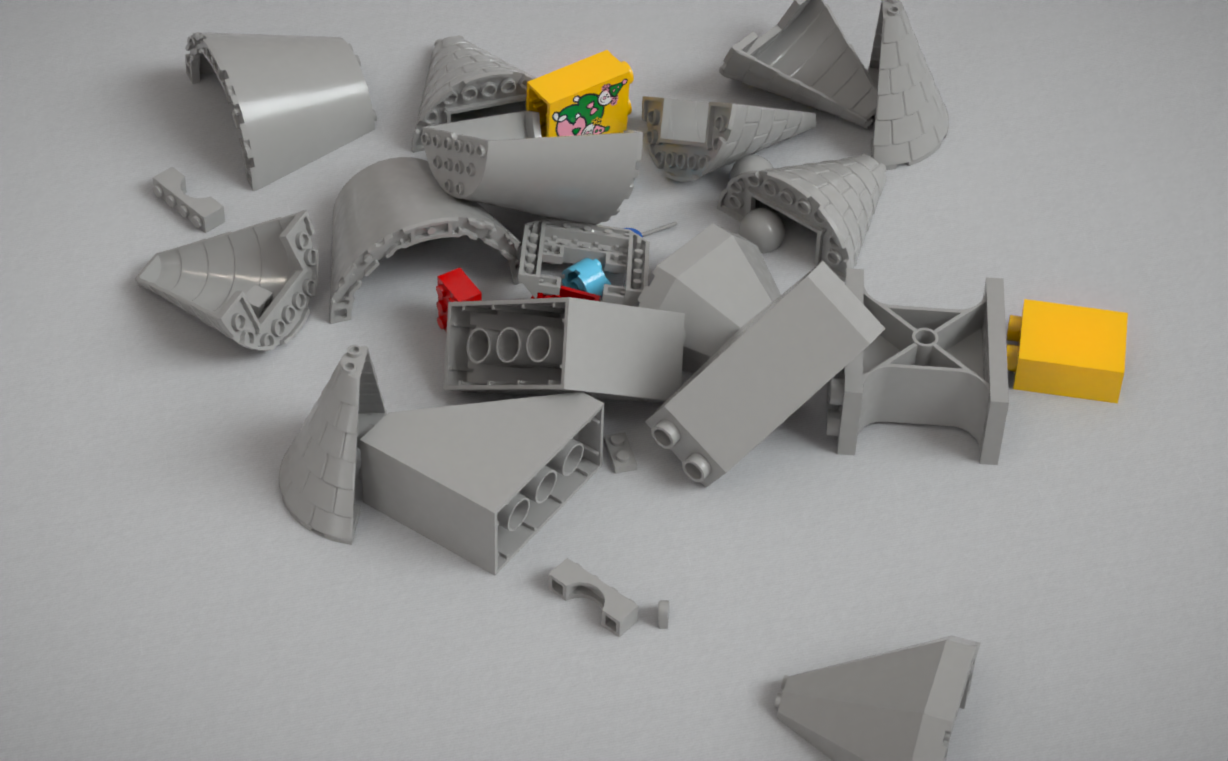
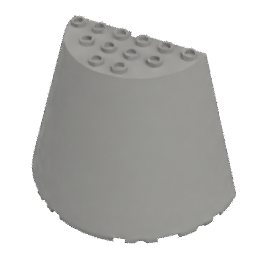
(289, 96)
(513, 167)
(394, 208)

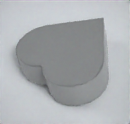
(663, 614)

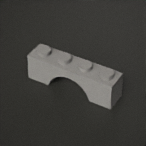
(202, 212)
(573, 581)

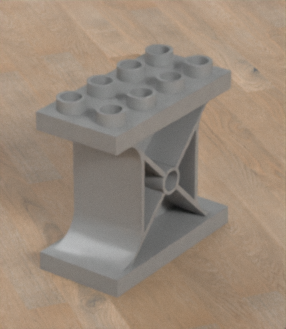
(927, 371)

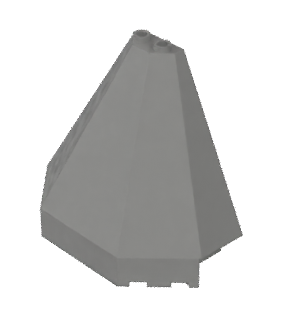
(718, 286)
(883, 704)

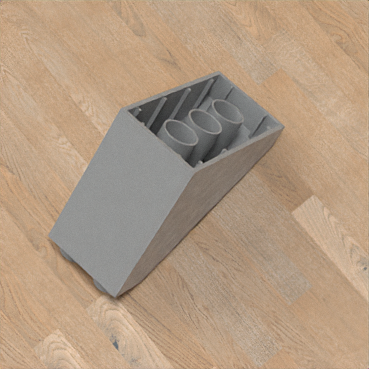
(564, 349)
(764, 374)
(482, 471)

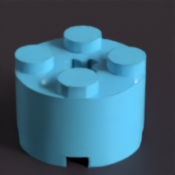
(586, 276)

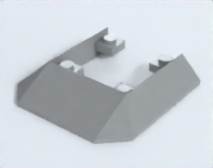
(569, 242)

